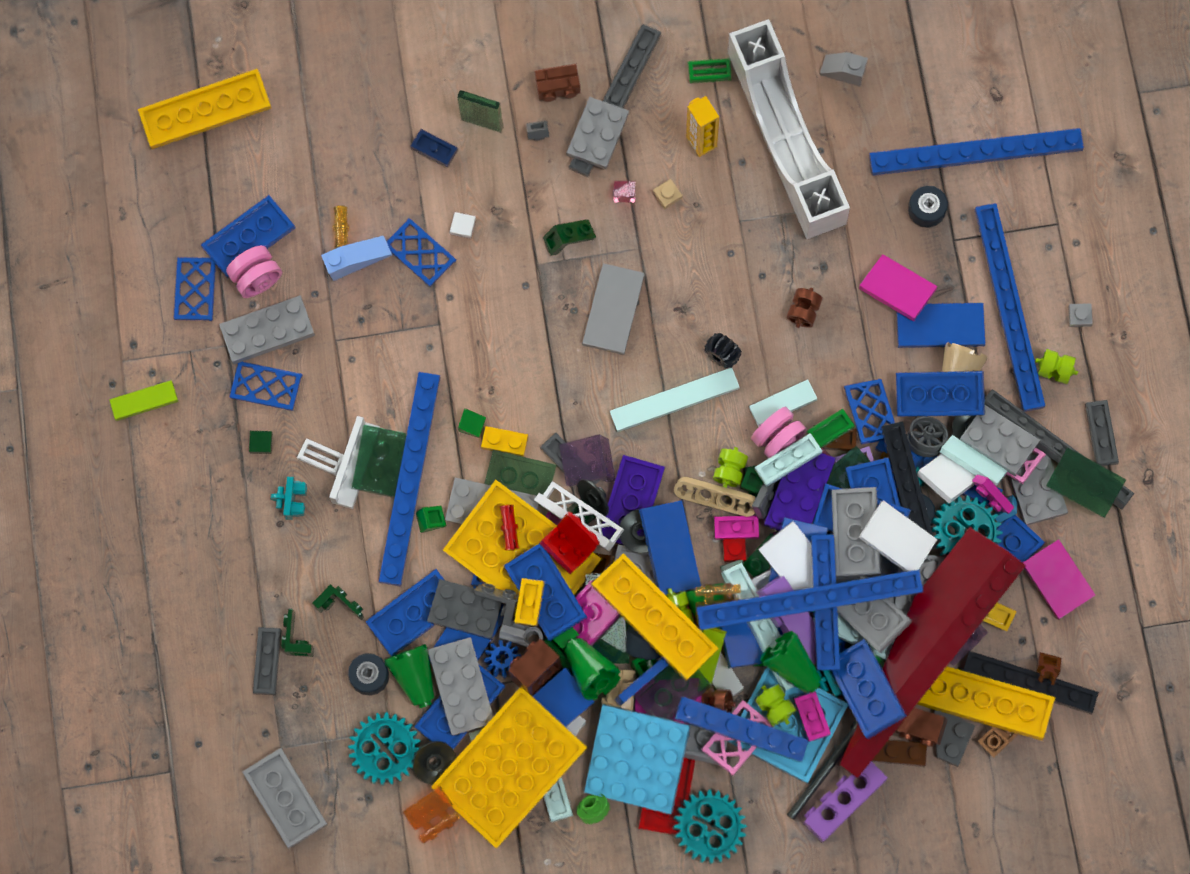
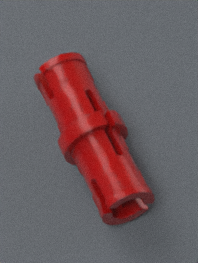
(509, 527)

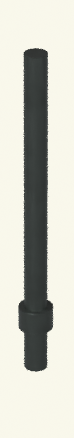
(823, 773)

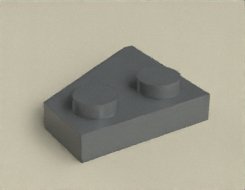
(954, 739)

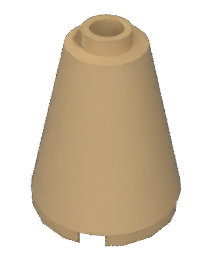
(962, 359)

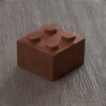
(535, 667)

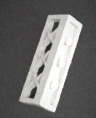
(341, 491)
(560, 512)

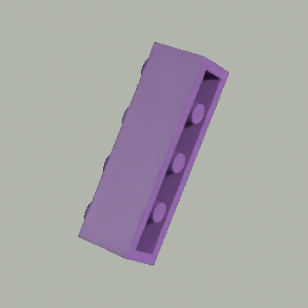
(799, 623)

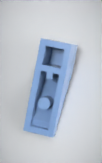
(355, 256)

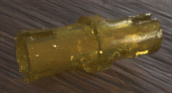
(340, 226)

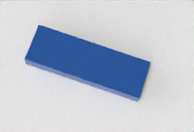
(641, 681)

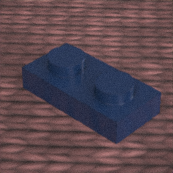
(434, 148)

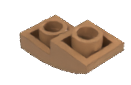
(996, 740)

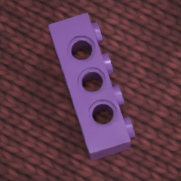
(822, 828)

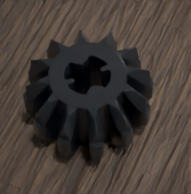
(722, 350)

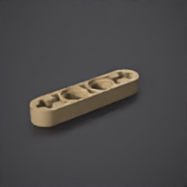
(716, 494)

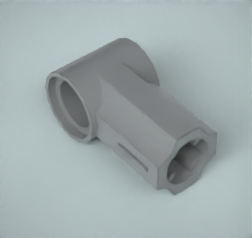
(519, 634)

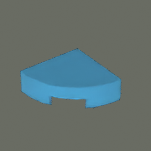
(1002, 515)

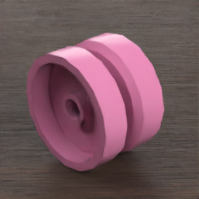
(254, 271)
(778, 432)

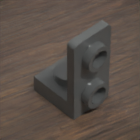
(505, 596)

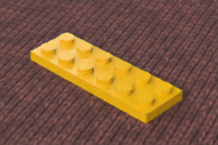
(204, 108)
(654, 616)
(990, 702)

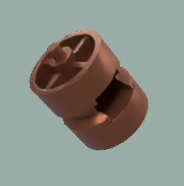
(804, 307)
(720, 699)

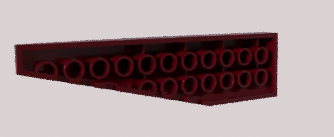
(942, 621)

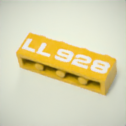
(702, 126)

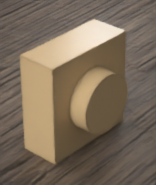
(667, 194)

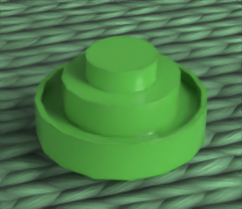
(593, 809)

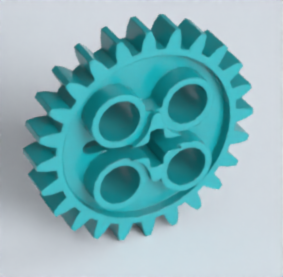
(979, 518)
(369, 762)
(700, 845)

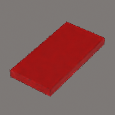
(663, 822)

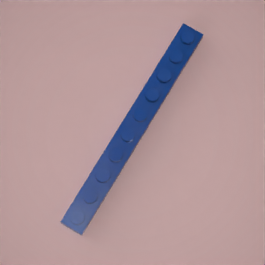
(976, 151)
(1009, 307)
(409, 479)
(809, 599)

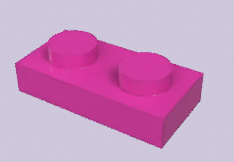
(988, 490)
(736, 527)
(812, 717)

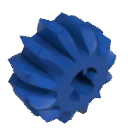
(496, 654)

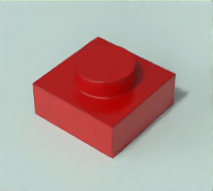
(734, 549)

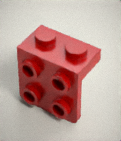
(570, 543)

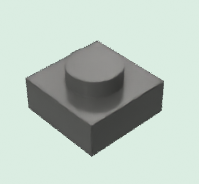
(537, 130)

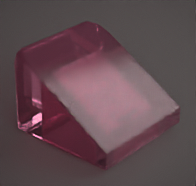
(624, 191)

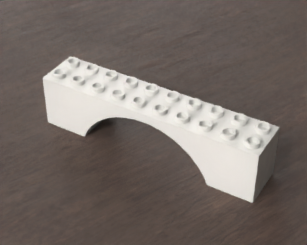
(767, 86)

